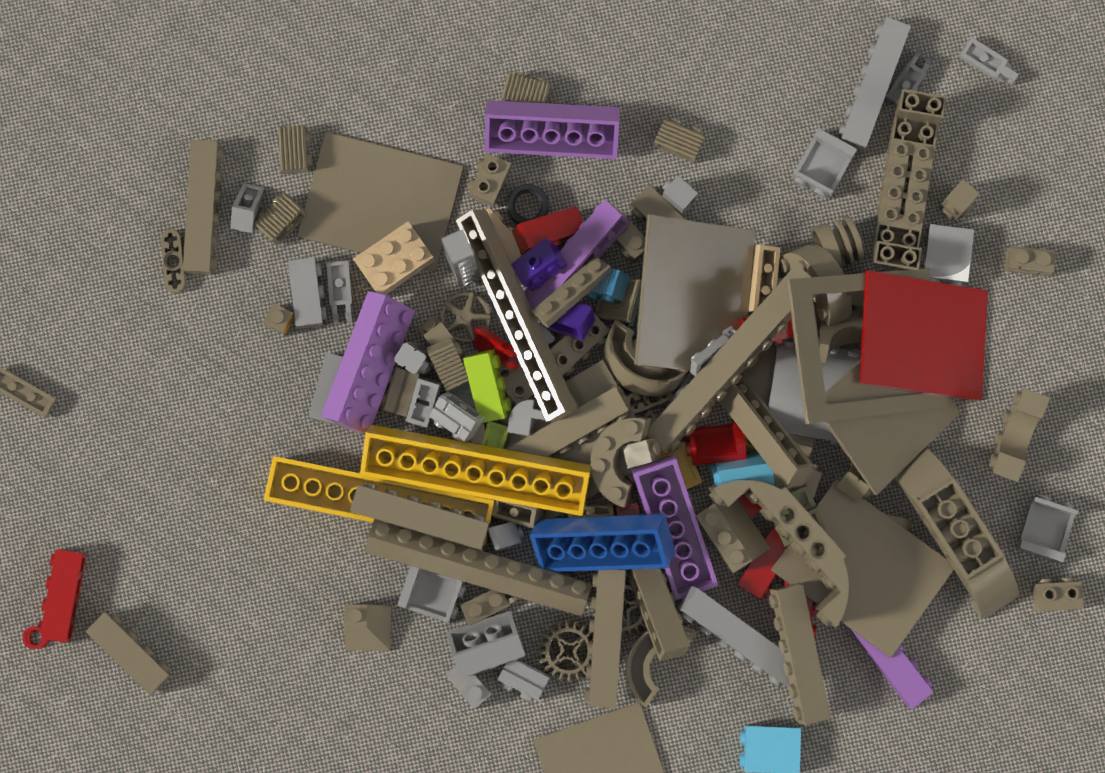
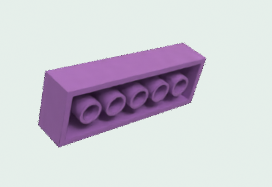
(551, 129)
(368, 362)
(665, 493)

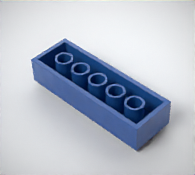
(603, 543)

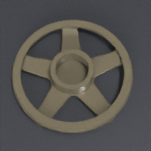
(465, 316)

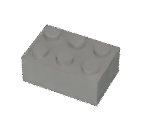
(485, 644)

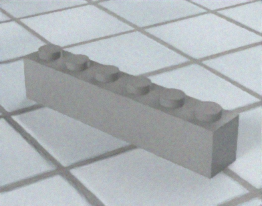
(875, 83)
(460, 258)
(735, 634)

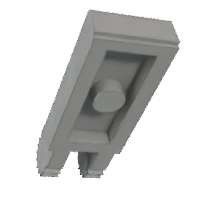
(339, 289)

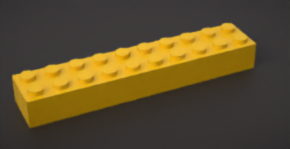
(475, 470)
(333, 491)

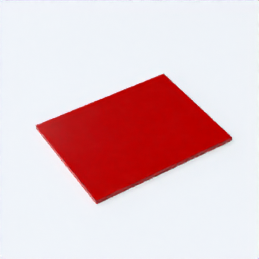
(923, 336)

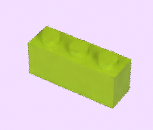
(487, 385)

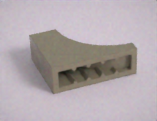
(839, 334)

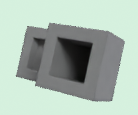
(524, 416)

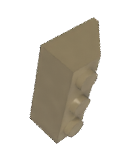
(732, 534)

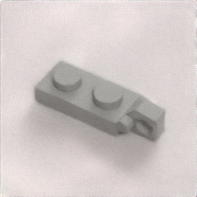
(988, 61)
(700, 359)

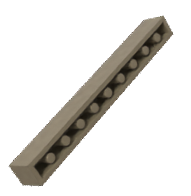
(517, 316)
(725, 367)
(478, 567)

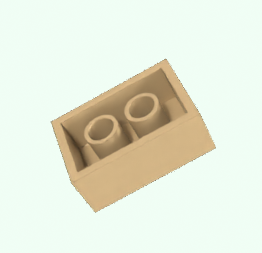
(394, 259)

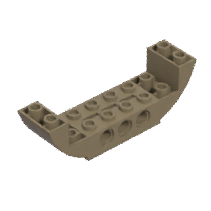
(907, 179)
(959, 533)
(827, 560)

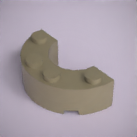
(818, 263)
(642, 380)
(1016, 433)
(606, 456)
(639, 667)

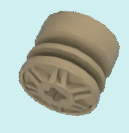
(842, 242)

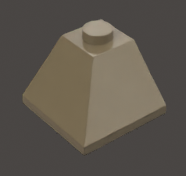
(367, 627)

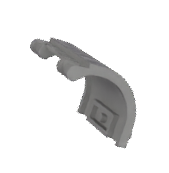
(786, 393)

